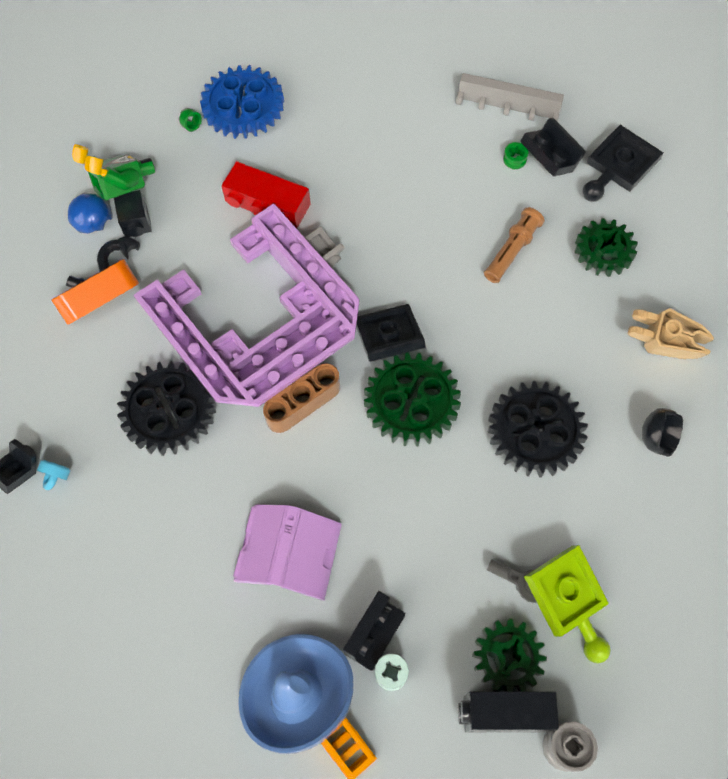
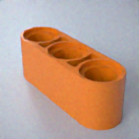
(95, 291)

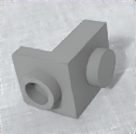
(324, 246)

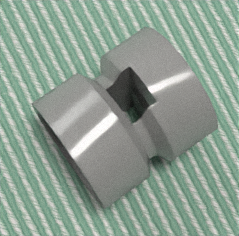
(570, 747)

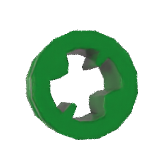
(512, 149)

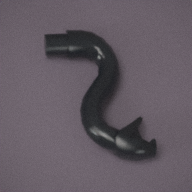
(124, 244)

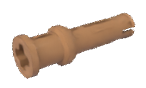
(520, 236)

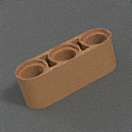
(306, 385)

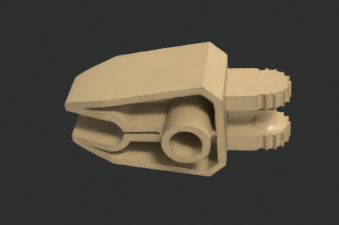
(671, 334)

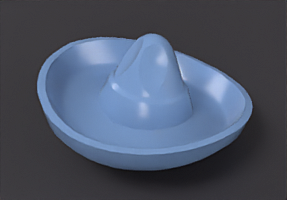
(295, 693)

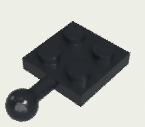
(620, 158)

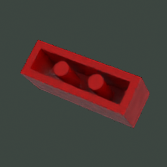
(258, 190)

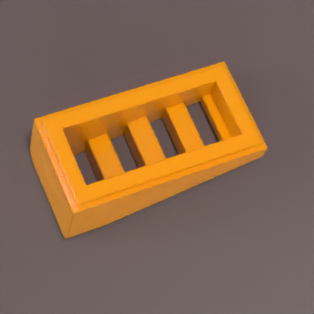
(361, 763)

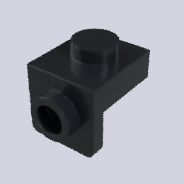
(16, 466)

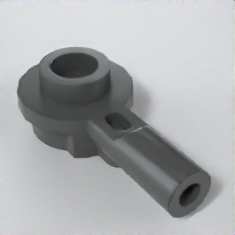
(514, 577)

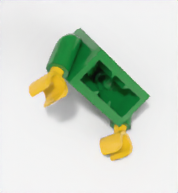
(113, 175)

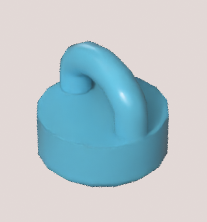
(52, 473)

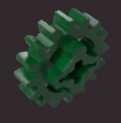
(606, 247)
(523, 662)

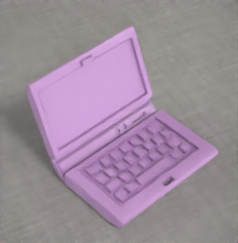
(288, 549)

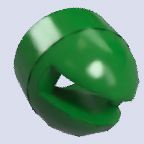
(190, 125)

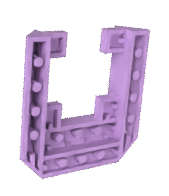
(320, 304)

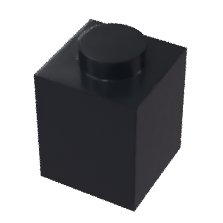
(132, 214)

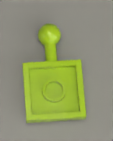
(568, 597)

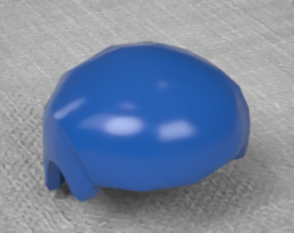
(88, 213)

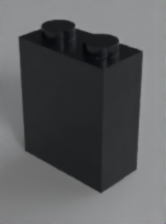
(509, 712)

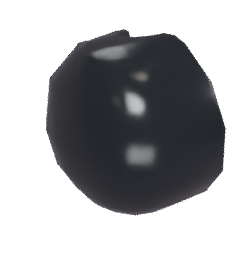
(662, 431)

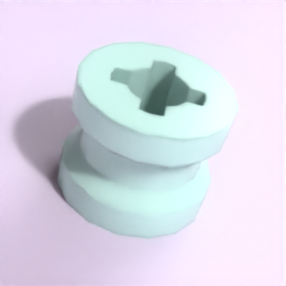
(388, 680)

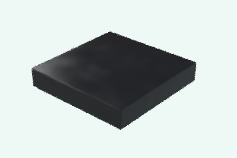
(389, 332)

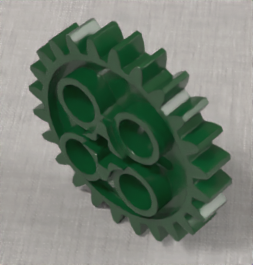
(437, 408)

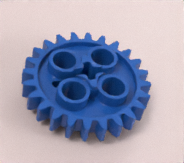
(259, 106)

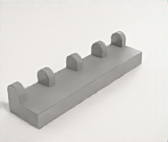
(509, 96)

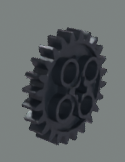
(141, 420)
(547, 452)

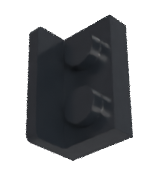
(554, 148)
(374, 632)

